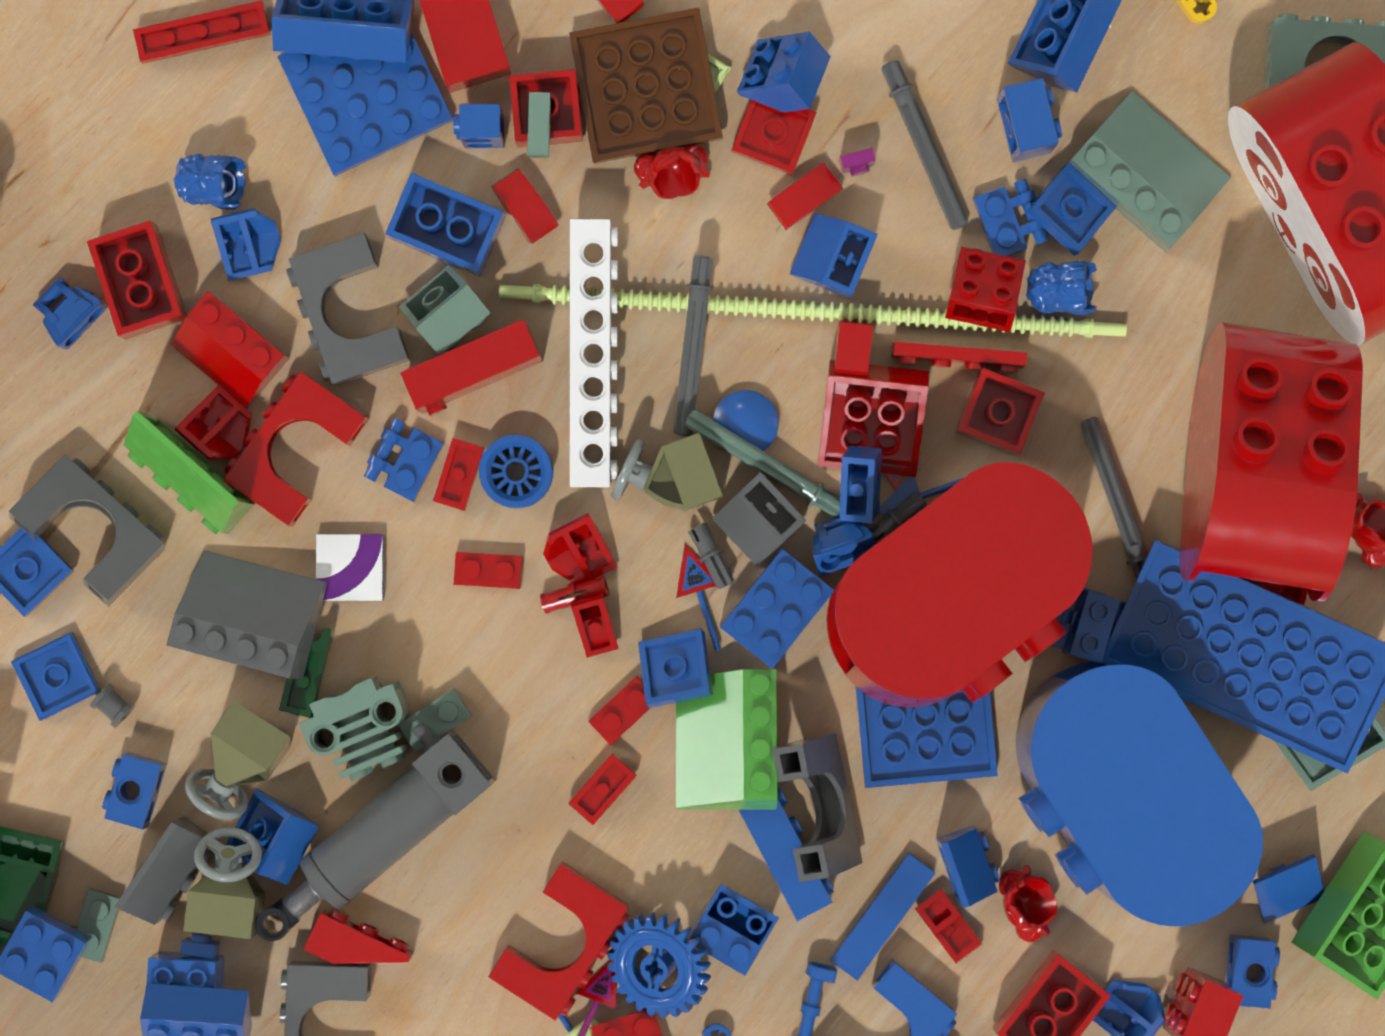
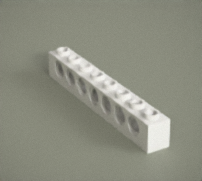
(582, 471)

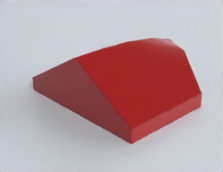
(216, 425)
(578, 551)

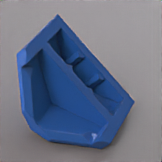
(246, 242)
(1131, 1010)

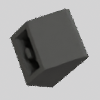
(758, 519)

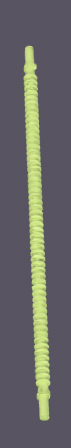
(1083, 327)

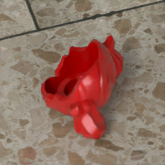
(672, 170)
(1370, 530)
(1028, 903)

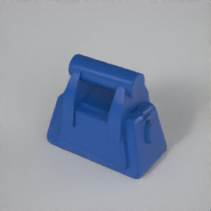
(71, 315)
(839, 544)

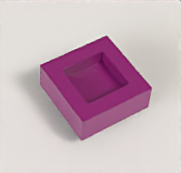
(857, 162)

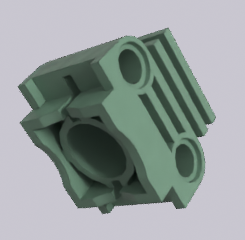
(359, 727)

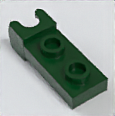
(302, 692)

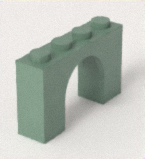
(1292, 39)

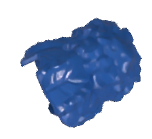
(211, 180)
(1062, 287)

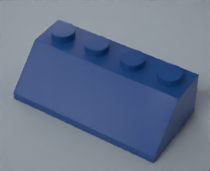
(344, 28)
(1063, 40)

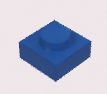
(200, 946)

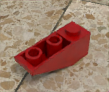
(347, 943)

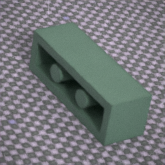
(539, 125)

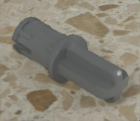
(898, 516)
(711, 555)

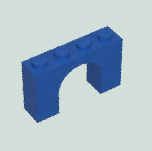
(923, 1008)

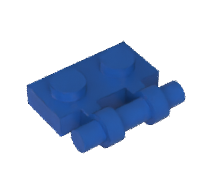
(1000, 220)
(413, 463)

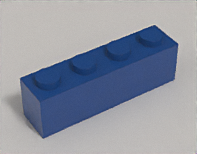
(776, 838)

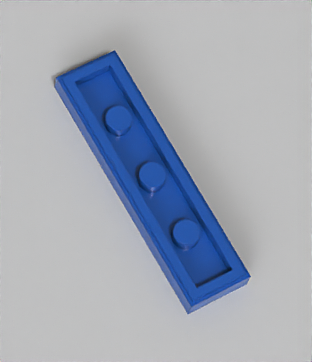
(882, 916)

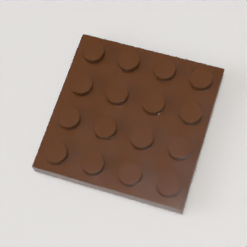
(646, 85)

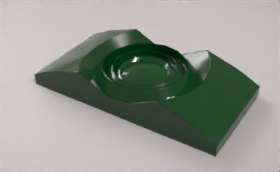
(26, 876)

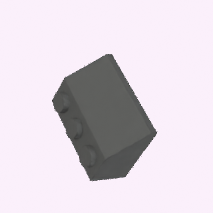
(164, 873)

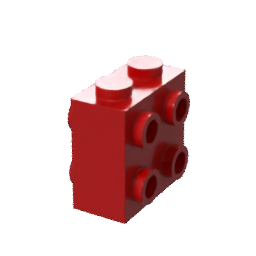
(985, 289)

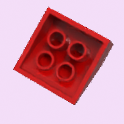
(875, 413)

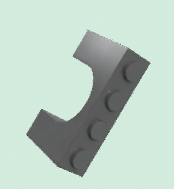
(316, 276)
(71, 487)
(835, 838)
(317, 982)

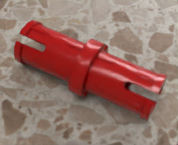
(553, 600)

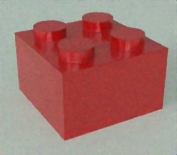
(565, 105)
(999, 412)

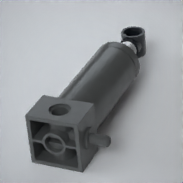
(384, 829)

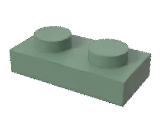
(437, 717)
(98, 922)

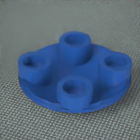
(749, 417)

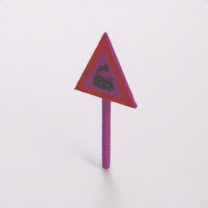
(600, 990)

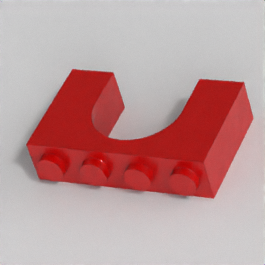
(254, 470)
(552, 988)

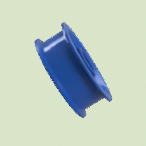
(495, 450)

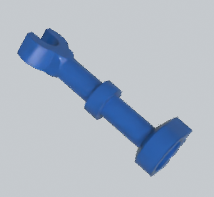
(819, 974)

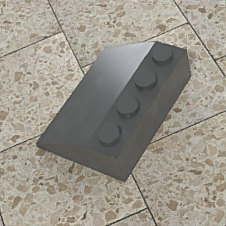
(248, 615)

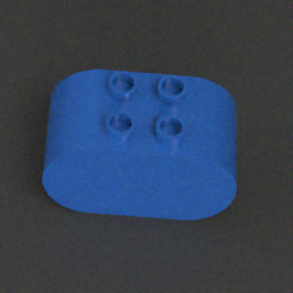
(1136, 794)

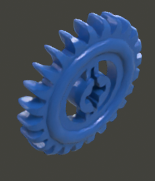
(668, 952)

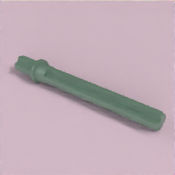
(764, 463)

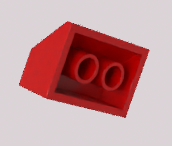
(228, 349)

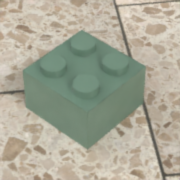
(445, 310)

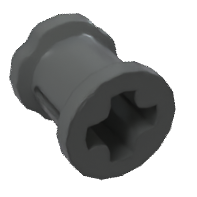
(112, 705)

